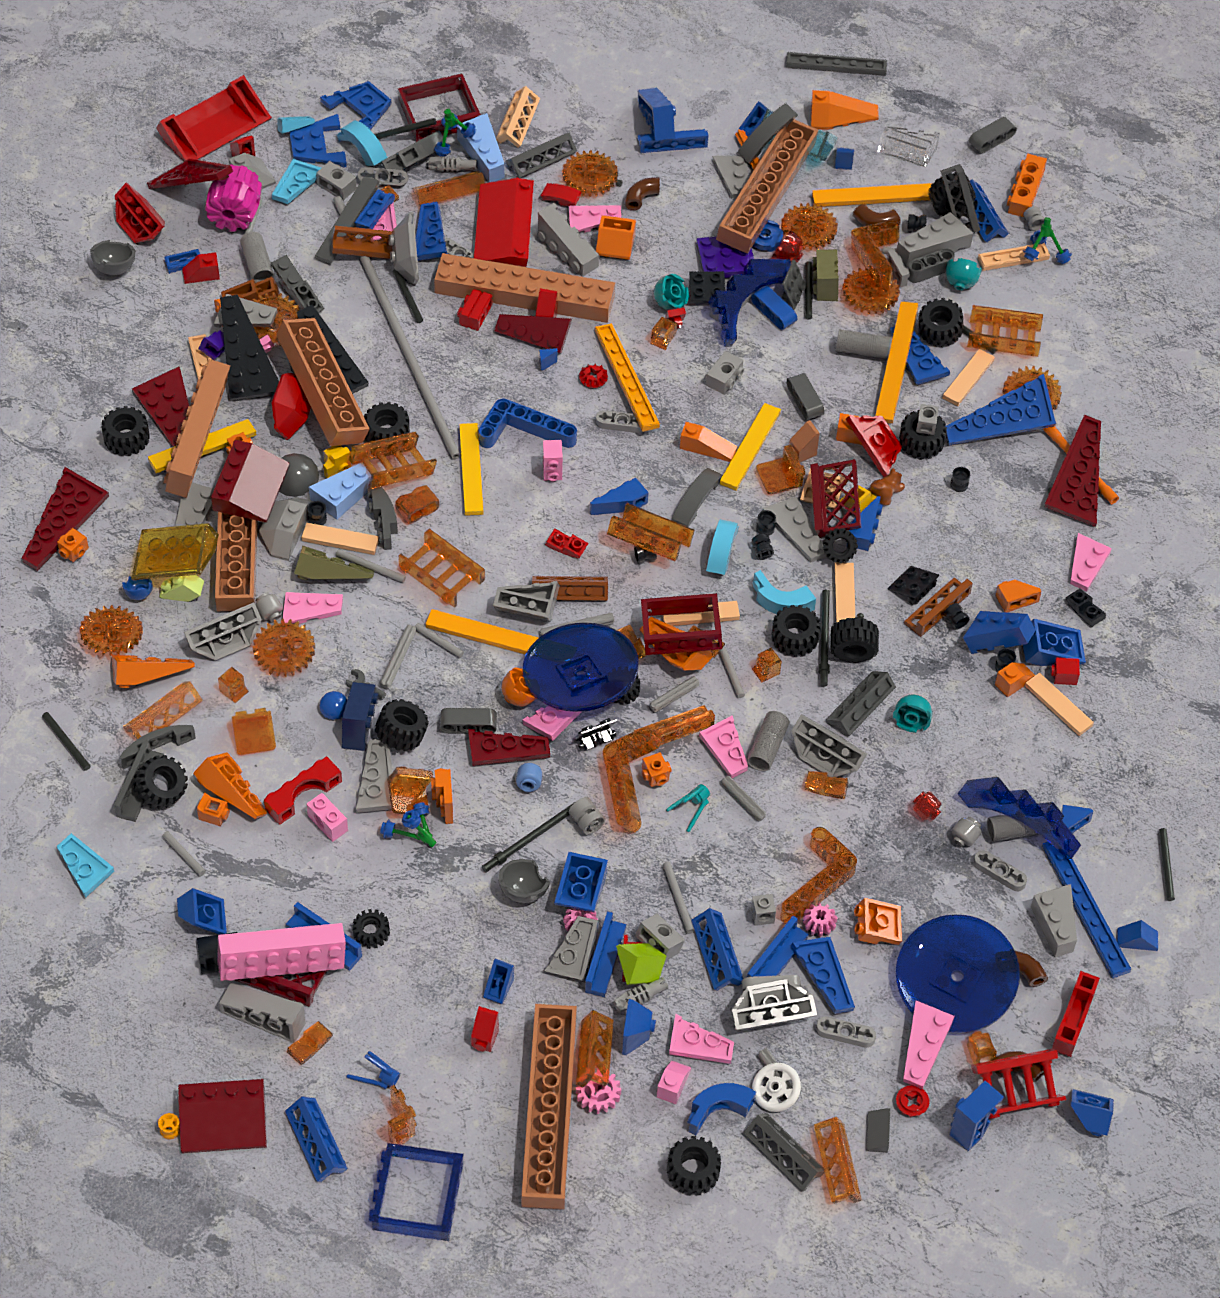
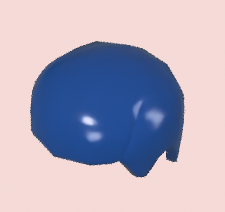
(137, 589)
(333, 705)

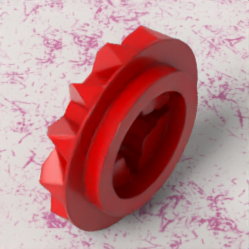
(589, 380)
(911, 1092)

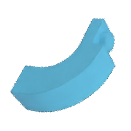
(364, 141)
(721, 546)
(775, 599)

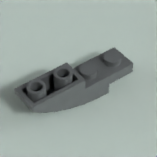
(413, 153)
(294, 284)
(385, 514)

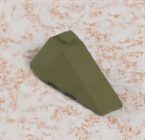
(316, 565)

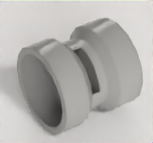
(1034, 218)

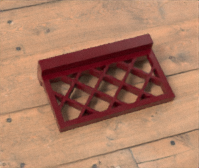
(819, 494)
(288, 989)

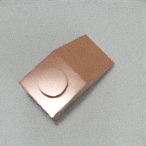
(805, 441)

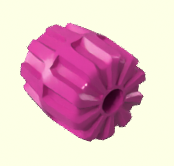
(234, 200)

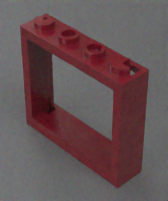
(433, 88)
(681, 641)

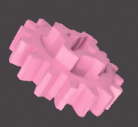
(603, 1098)

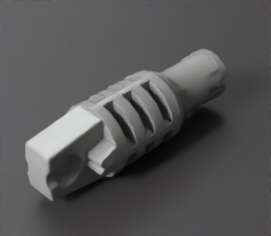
(441, 163)
(640, 994)

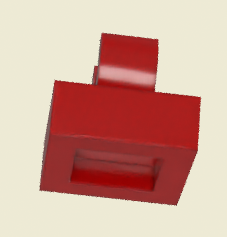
(676, 316)

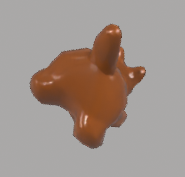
(887, 486)

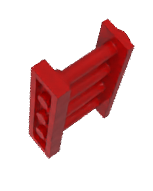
(1025, 1062)

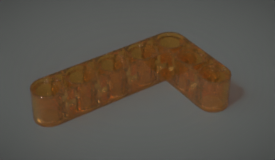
(865, 244)
(617, 759)
(822, 880)

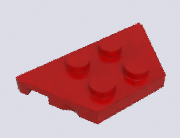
(877, 440)

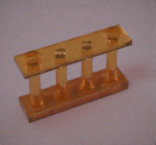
(1005, 318)
(392, 446)
(650, 532)
(445, 552)

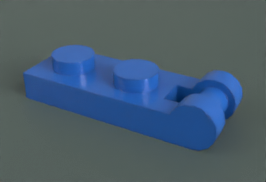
(374, 209)

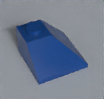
(202, 910)
(637, 1026)
(1093, 1111)

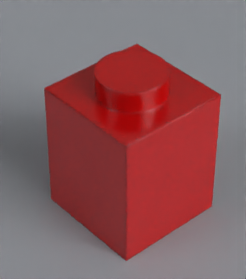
(1065, 671)

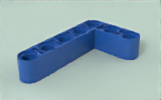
(526, 419)

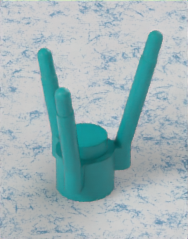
(697, 796)

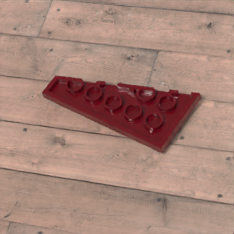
(191, 172)
(165, 402)
(1078, 478)
(66, 509)

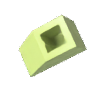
(181, 588)

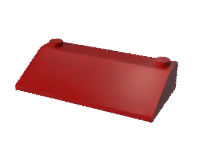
(214, 121)
(504, 221)

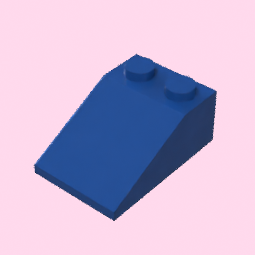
(1051, 642)
(581, 882)

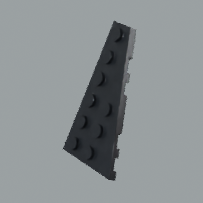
(250, 367)

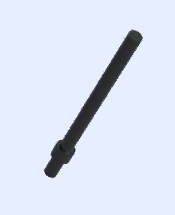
(824, 667)
(501, 857)

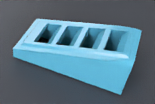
(288, 124)

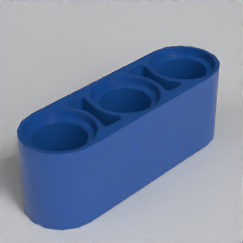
(774, 307)

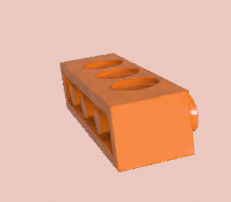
(1027, 184)

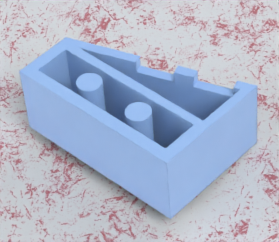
(341, 490)

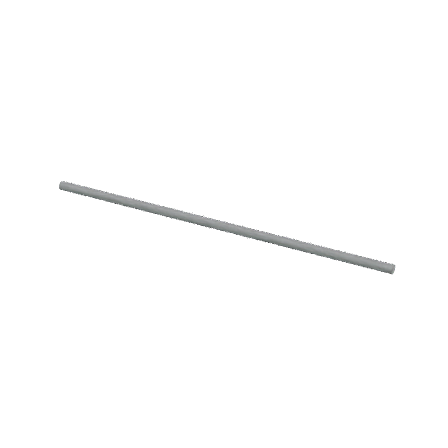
(409, 355)

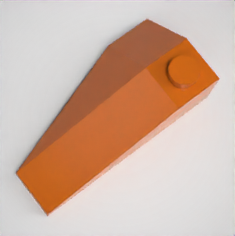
(835, 109)
(683, 660)
(133, 670)
(222, 777)

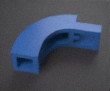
(719, 1097)

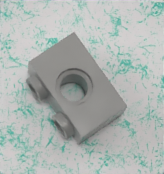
(336, 180)
(725, 372)
(660, 936)

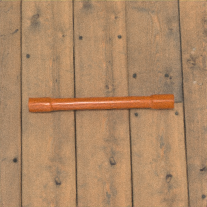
(1104, 489)

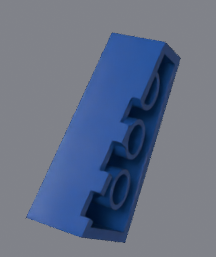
(658, 113)

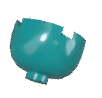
(962, 273)
(671, 292)
(913, 713)

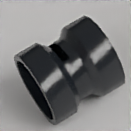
(916, 222)
(960, 479)
(317, 513)
(766, 522)
(762, 546)
(642, 554)
(956, 616)
(1004, 658)

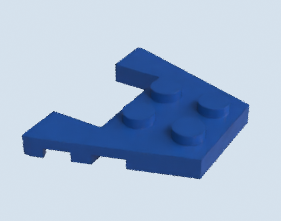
(364, 99)
(309, 142)

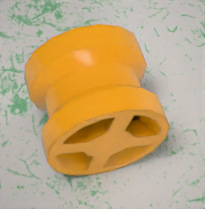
(171, 1121)

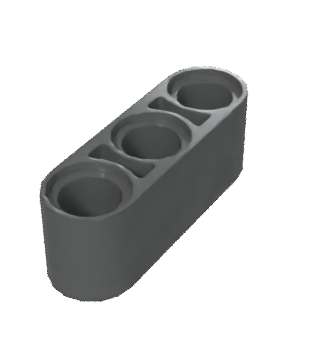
(992, 135)
(929, 265)
(805, 396)
(461, 719)

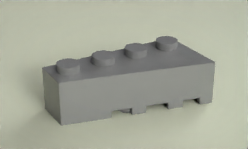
(938, 235)
(566, 241)
(264, 1011)

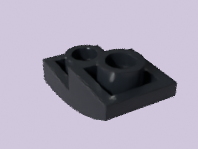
(1084, 607)

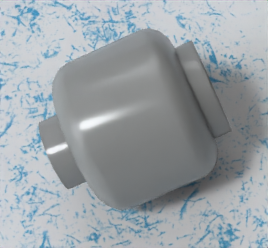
(269, 607)
(966, 831)

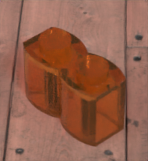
(417, 504)

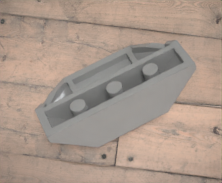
(404, 249)
(284, 526)
(225, 633)
(825, 748)
(772, 1005)

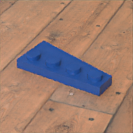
(430, 232)
(922, 363)
(824, 968)

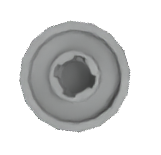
(586, 815)

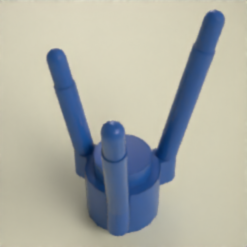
(388, 1075)

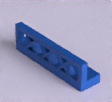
(683, 140)
(990, 214)
(305, 917)
(724, 949)
(779, 951)
(604, 956)
(319, 1134)

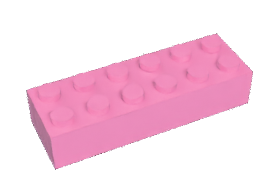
(281, 951)

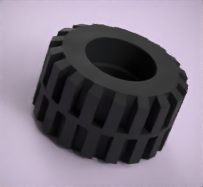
(939, 197)
(945, 333)
(386, 415)
(126, 442)
(920, 445)
(854, 640)
(796, 642)
(401, 725)
(170, 771)
(693, 1181)

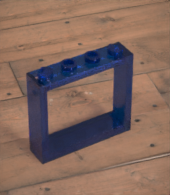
(412, 1228)

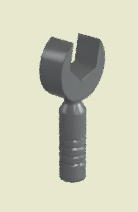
(361, 679)

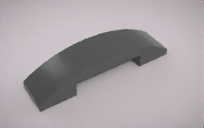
(766, 131)
(696, 496)
(178, 733)

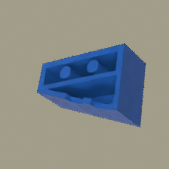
(998, 629)
(972, 1115)

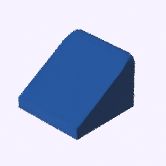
(547, 358)

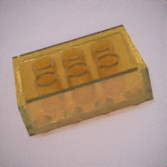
(174, 551)

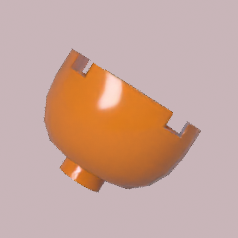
(515, 689)

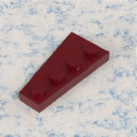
(541, 331)
(500, 748)

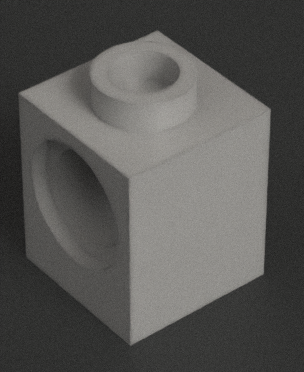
(927, 419)
(763, 909)

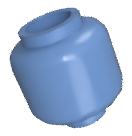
(529, 777)

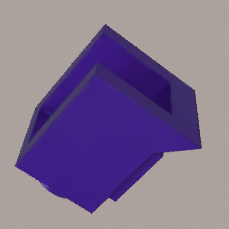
(213, 345)

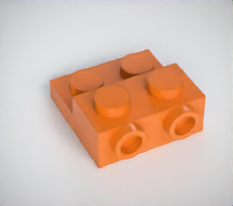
(442, 793)
(878, 922)

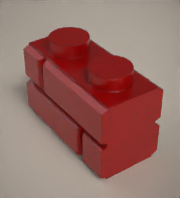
(475, 309)

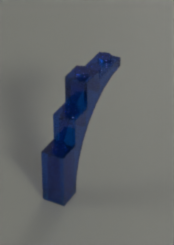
(728, 303)
(1019, 804)

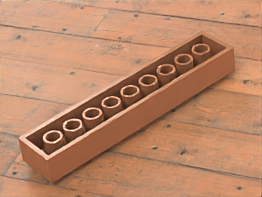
(767, 186)
(521, 285)
(549, 1107)

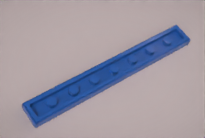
(1089, 913)

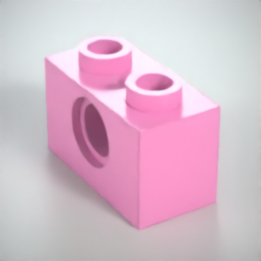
(552, 460)
(327, 817)

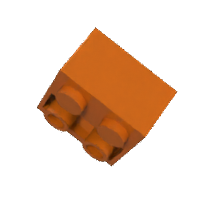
(616, 237)

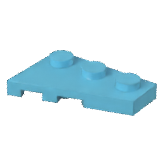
(294, 181)
(84, 864)

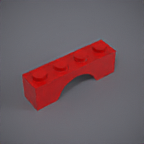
(322, 776)
(1075, 1013)

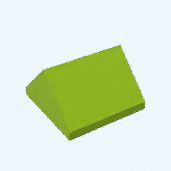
(640, 963)

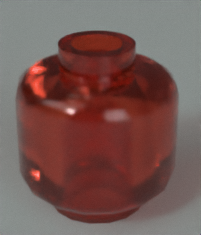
(927, 805)

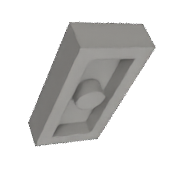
(899, 271)

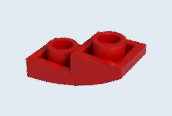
(564, 194)
(562, 543)

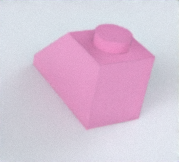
(673, 1082)

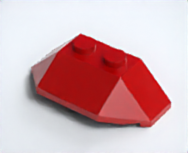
(137, 215)
(289, 406)

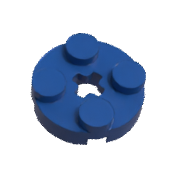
(773, 239)

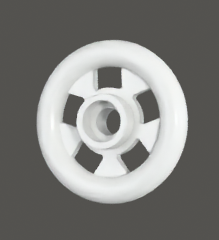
(791, 1094)

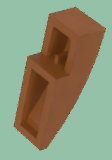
(251, 289)

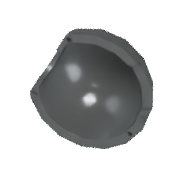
(112, 257)
(300, 475)
(522, 881)

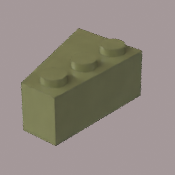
(826, 275)

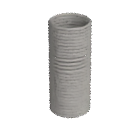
(256, 256)
(863, 344)
(768, 741)
(1005, 827)

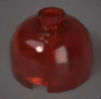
(790, 248)

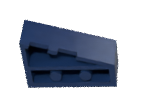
(358, 715)

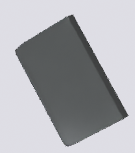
(878, 1130)

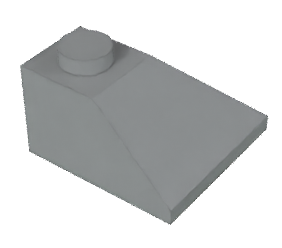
(255, 165)

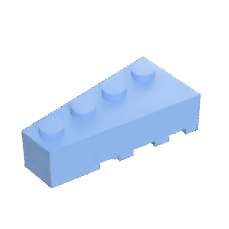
(484, 148)

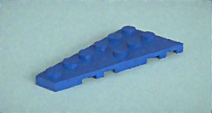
(1012, 413)

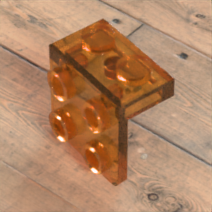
(782, 473)
(253, 731)
(408, 788)
(403, 1126)

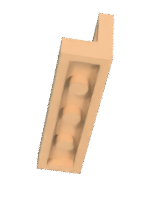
(515, 113)

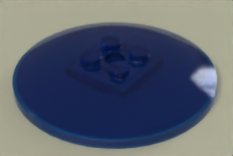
(586, 647)
(962, 946)

